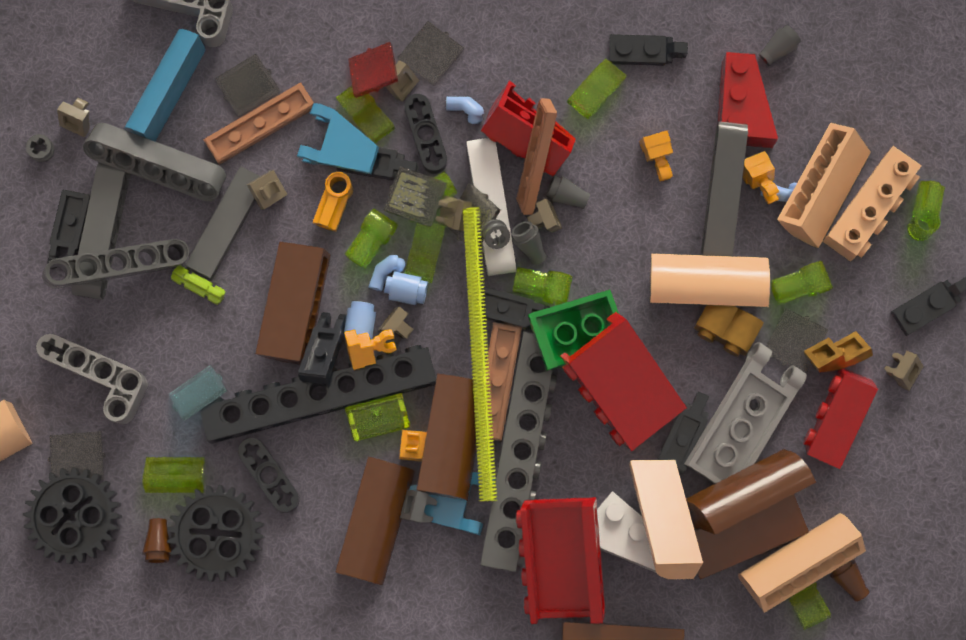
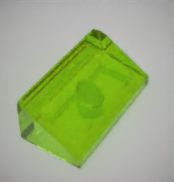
(377, 417)
(173, 474)

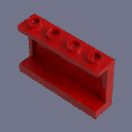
(623, 383)
(561, 559)

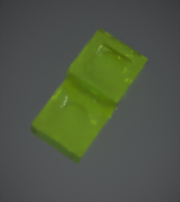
(596, 88)
(366, 115)
(425, 251)
(809, 606)

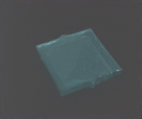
(197, 392)

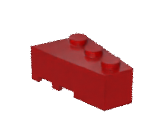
(744, 99)
(511, 125)
(840, 417)

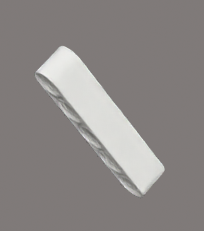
(488, 180)

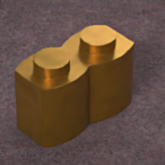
(730, 327)

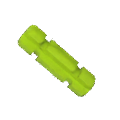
(198, 285)

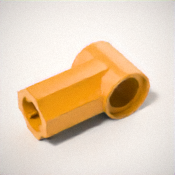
(333, 204)

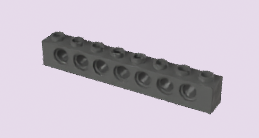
(493, 554)

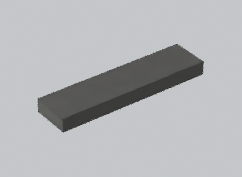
(223, 225)

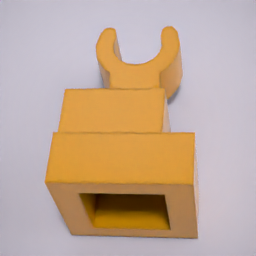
(657, 148)
(760, 173)
(362, 349)
(412, 445)

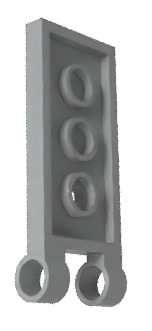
(735, 431)

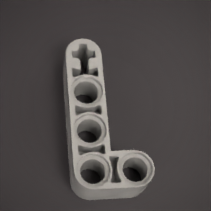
(206, 16)
(91, 370)

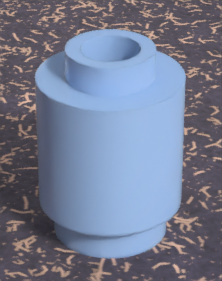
(406, 288)
(361, 318)

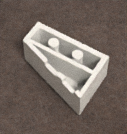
(623, 532)

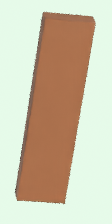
(259, 123)
(536, 156)
(502, 361)

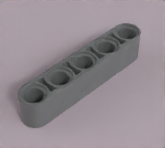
(154, 162)
(724, 189)
(102, 223)
(101, 265)

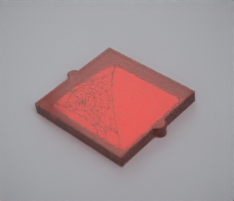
(373, 70)

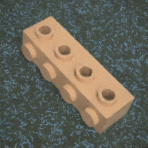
(872, 203)

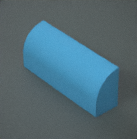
(166, 85)

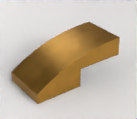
(834, 356)

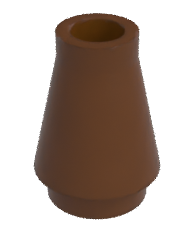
(156, 546)
(851, 580)

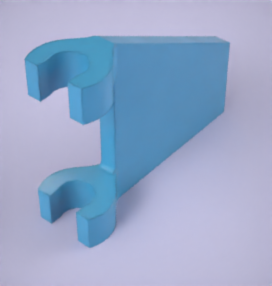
(343, 144)
(451, 511)

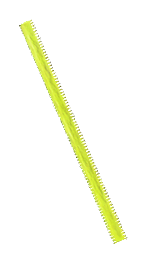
(478, 355)

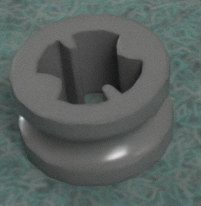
(37, 140)
(498, 242)

